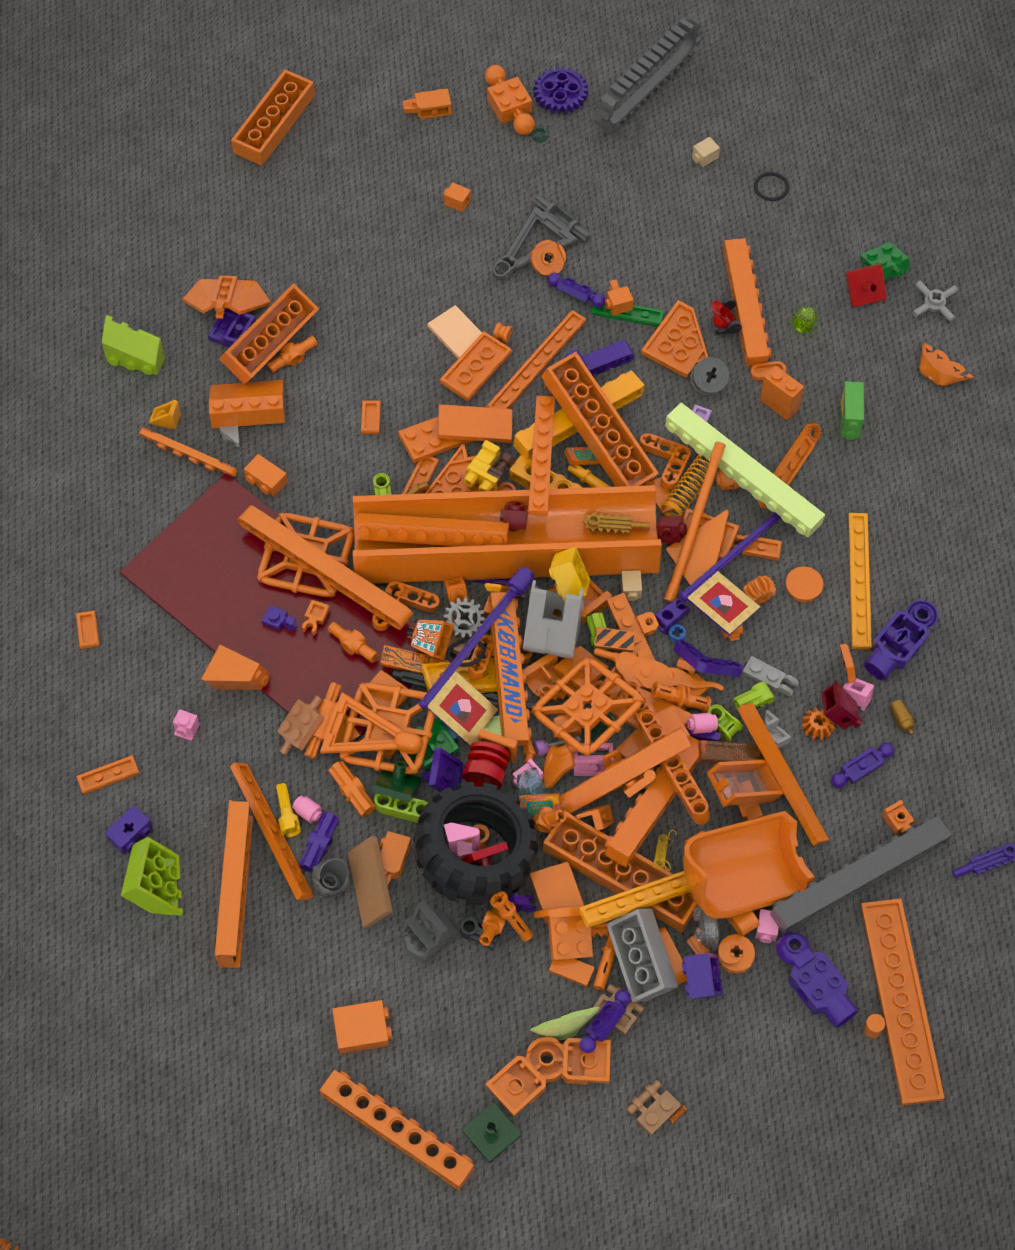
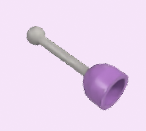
(542, 746)

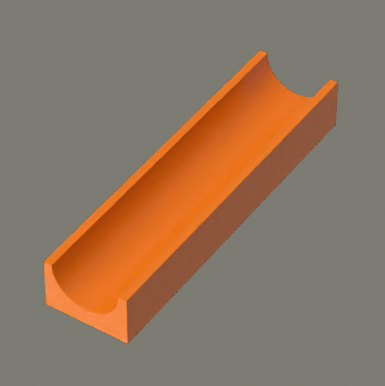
(528, 548)

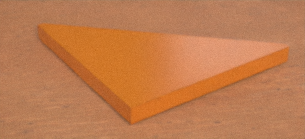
(705, 548)

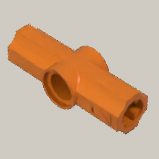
(352, 789)

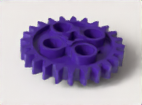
(561, 90)

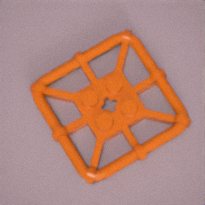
(320, 543)
(398, 717)
(587, 717)

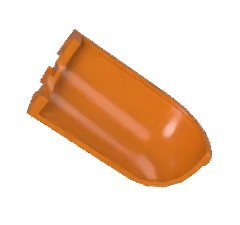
(745, 865)

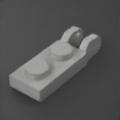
(773, 677)

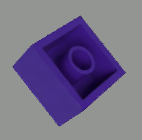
(702, 976)

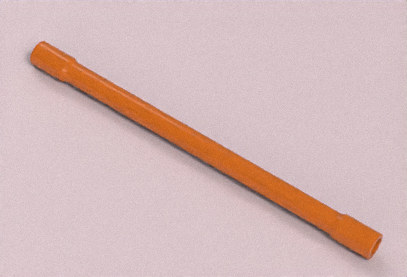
(715, 458)

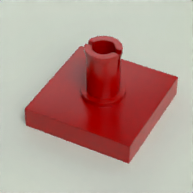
(866, 285)
(483, 856)

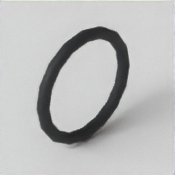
(771, 198)
(468, 663)

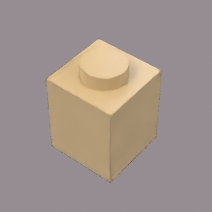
(705, 152)
(631, 584)

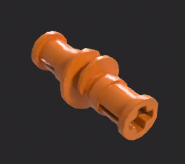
(681, 696)

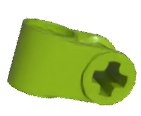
(727, 723)

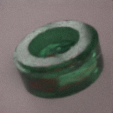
(539, 134)

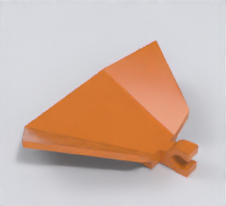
(224, 293)

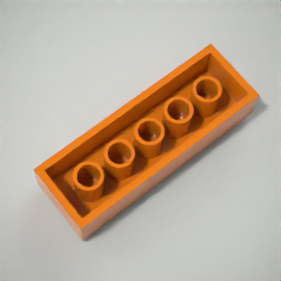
(273, 117)
(268, 334)

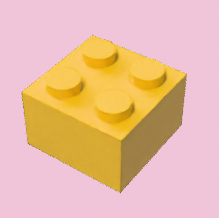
(569, 573)

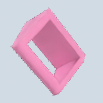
(591, 764)
(454, 836)

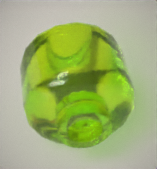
(804, 319)

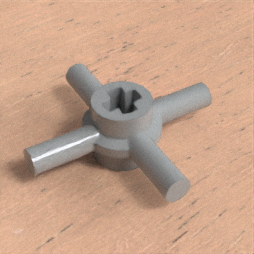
(935, 301)

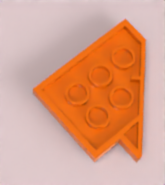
(677, 341)
(452, 476)

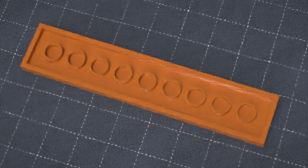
(902, 1002)

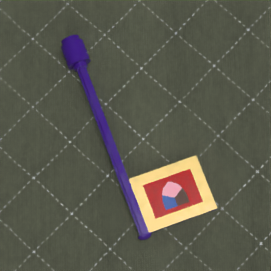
(721, 598)
(452, 696)

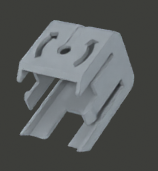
(555, 635)

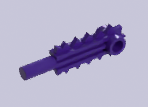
(979, 864)

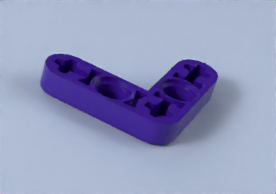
(704, 664)

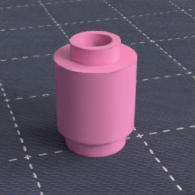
(702, 723)
(307, 809)

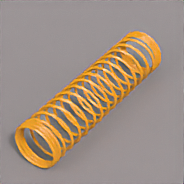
(673, 505)

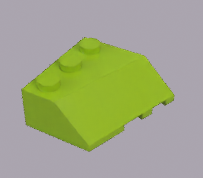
(132, 348)
(153, 878)

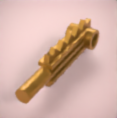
(614, 523)

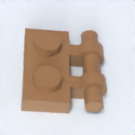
(628, 1018)
(658, 1112)

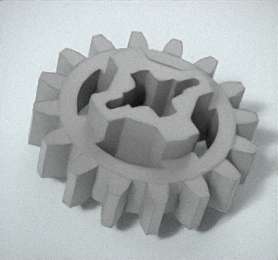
(458, 612)

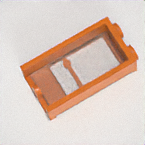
(744, 782)

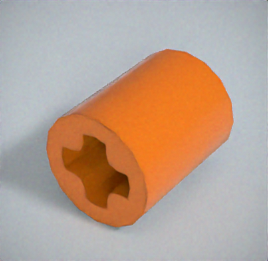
(874, 1025)

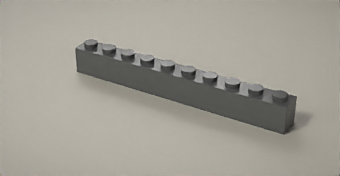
(860, 875)

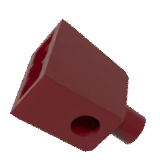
(840, 707)

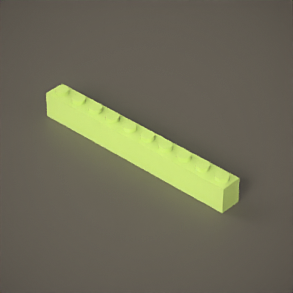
(746, 471)

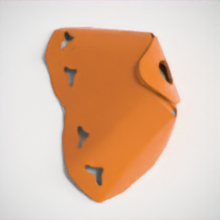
(940, 370)

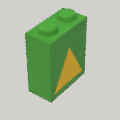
(852, 410)

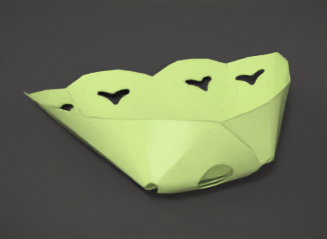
(566, 1026)

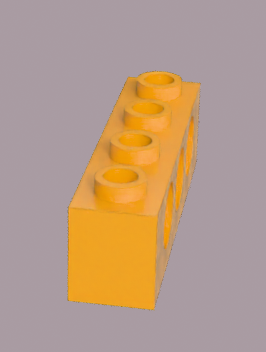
(522, 468)

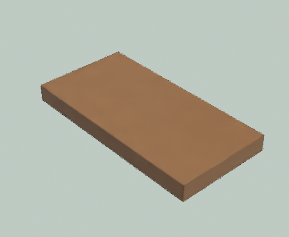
(370, 882)

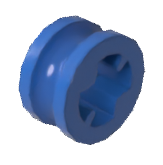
(677, 627)

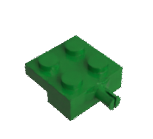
(892, 259)
(439, 738)

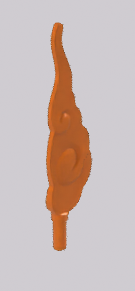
(647, 671)

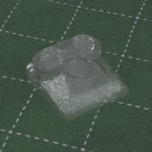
(707, 930)

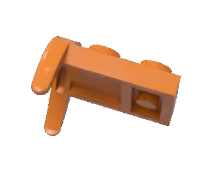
(567, 933)

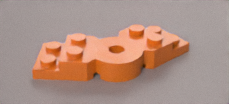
(527, 1076)

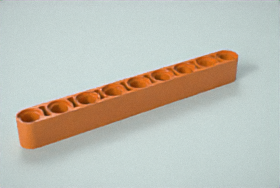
(674, 774)

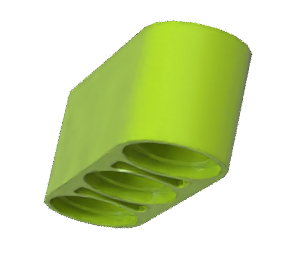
(391, 807)

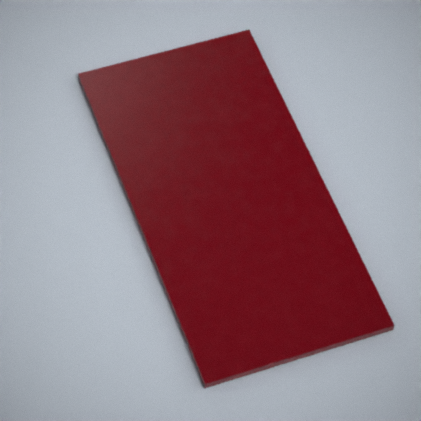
(208, 582)

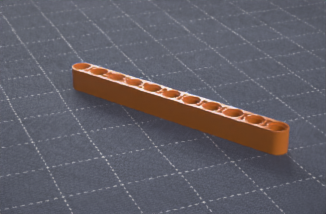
(325, 567)

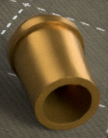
(902, 716)

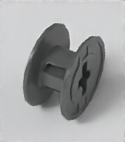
(719, 376)

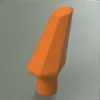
(529, 751)

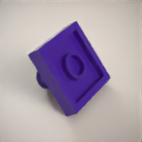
(445, 771)

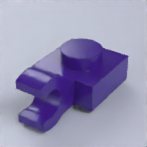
(277, 618)
(522, 903)

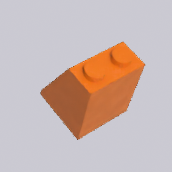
(234, 672)

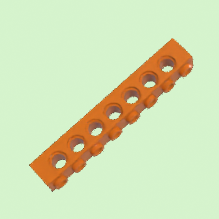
(455, 1177)

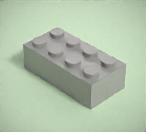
(642, 955)

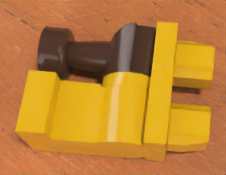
(483, 470)

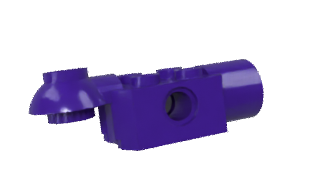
(901, 639)
(816, 980)

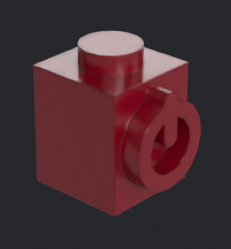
(515, 514)
(671, 529)

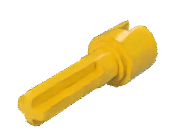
(288, 821)

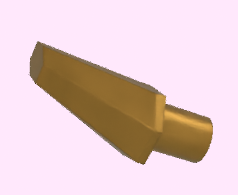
(418, 489)

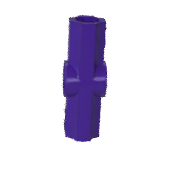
(319, 841)

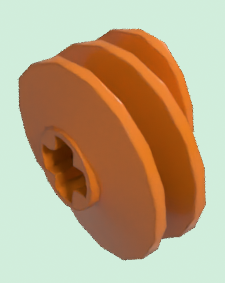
(726, 956)

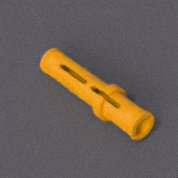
(586, 477)

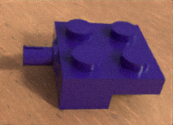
(230, 328)

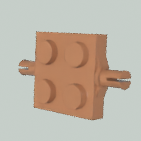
(300, 724)

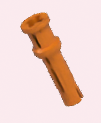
(523, 931)

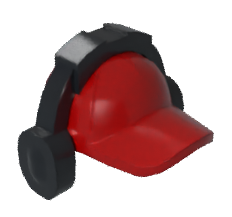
(723, 319)

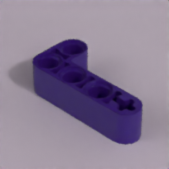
(607, 357)

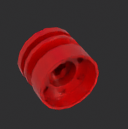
(486, 764)

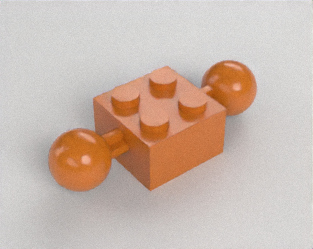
(509, 100)

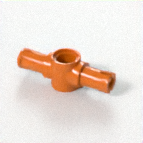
(292, 354)
(353, 642)
(548, 818)
(492, 925)

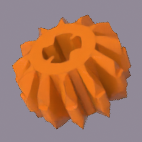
(760, 589)
(813, 728)

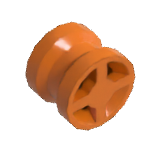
(502, 332)

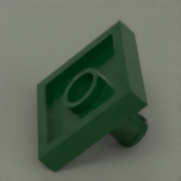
(397, 783)
(491, 1132)

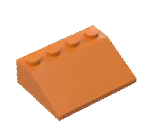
(247, 404)

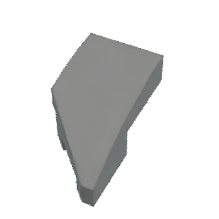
(231, 433)
(779, 735)

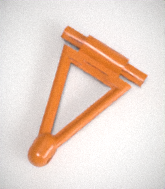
(332, 721)

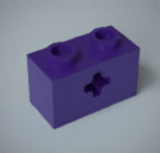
(131, 820)

